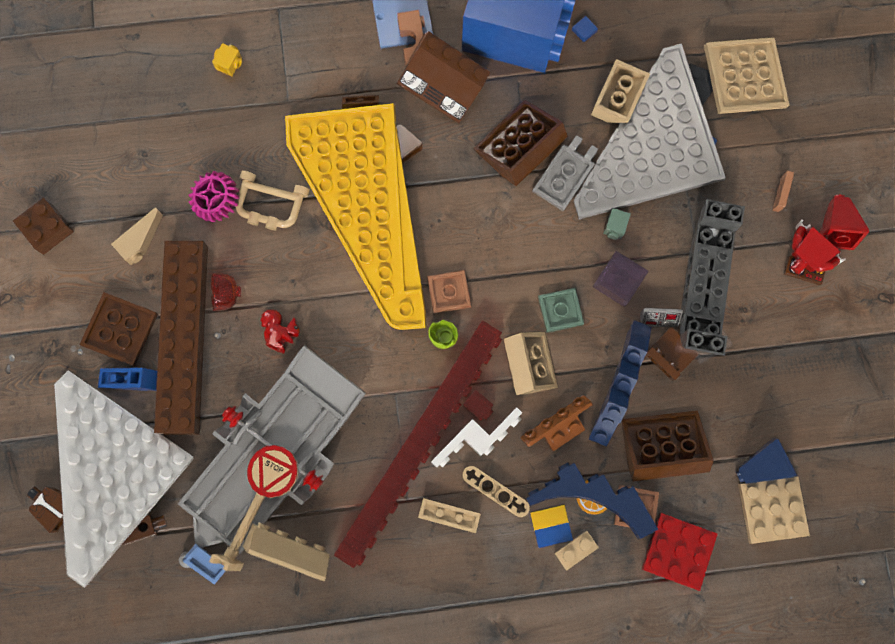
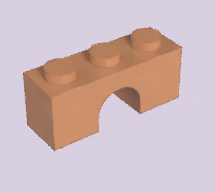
(410, 25)

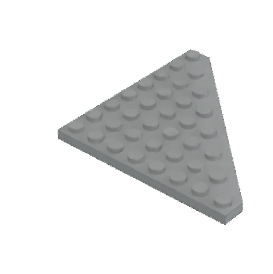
(659, 149)

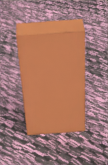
(783, 191)

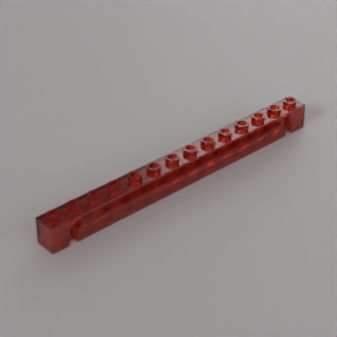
(417, 445)

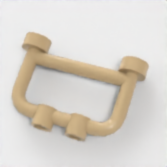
(271, 222)

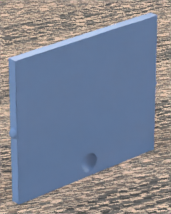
(387, 22)

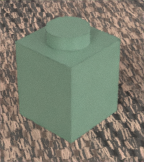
(616, 224)

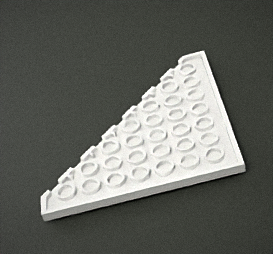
(109, 473)

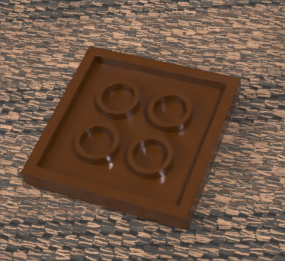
(118, 329)

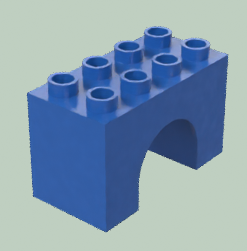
(517, 30)

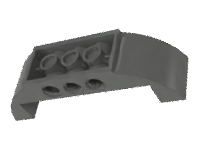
(709, 277)

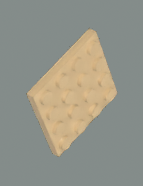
(746, 75)

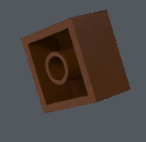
(43, 226)

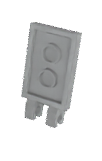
(565, 174)

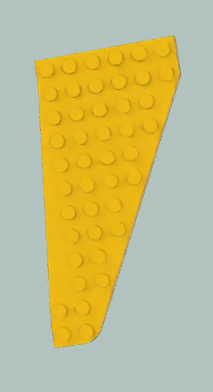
(360, 183)

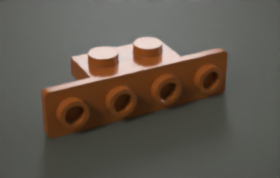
(559, 427)

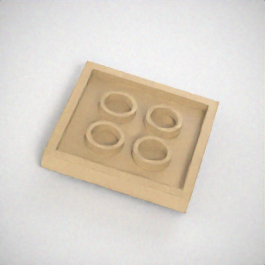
(773, 510)

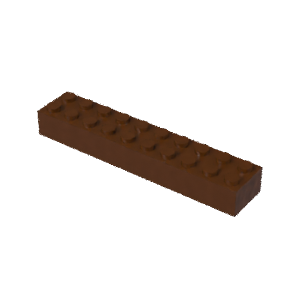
(181, 338)

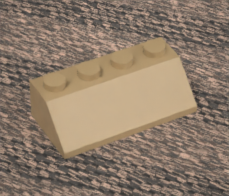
(287, 551)

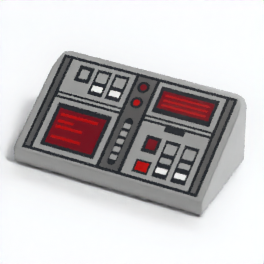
(661, 317)

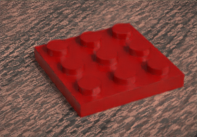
(679, 551)

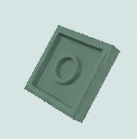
(560, 310)

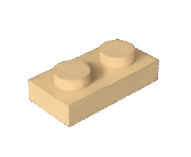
(576, 550)

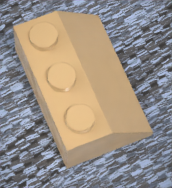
(620, 93)
(530, 362)

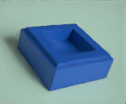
(584, 29)

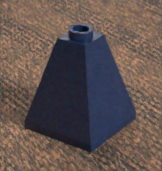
(767, 464)

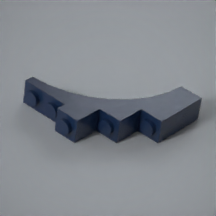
(622, 384)
(598, 490)

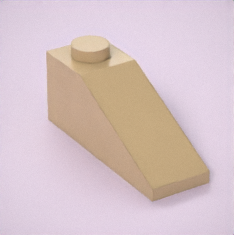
(136, 240)

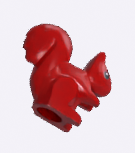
(275, 333)

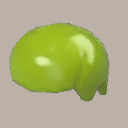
(443, 334)

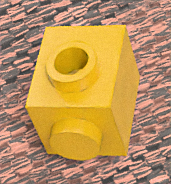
(227, 59)

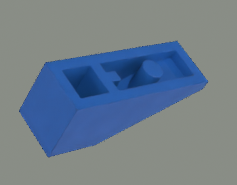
(128, 379)

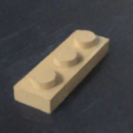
(449, 515)

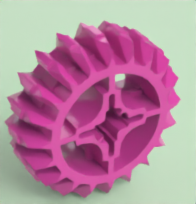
(221, 203)

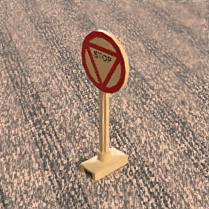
(271, 475)

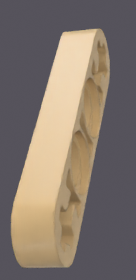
(497, 488)

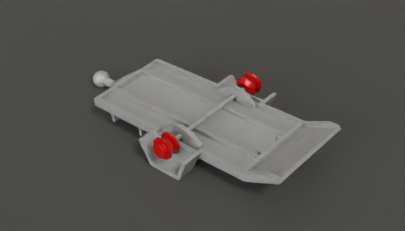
(297, 414)

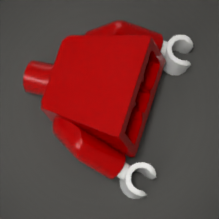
(813, 251)

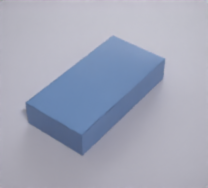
(199, 559)

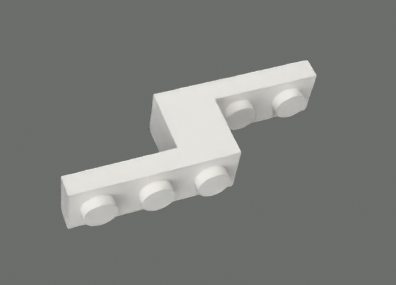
(477, 438)

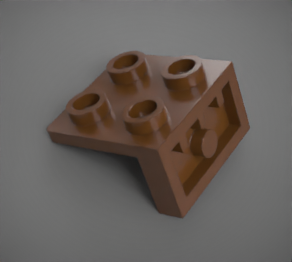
(670, 354)

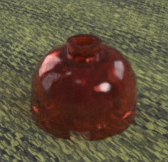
(224, 291)

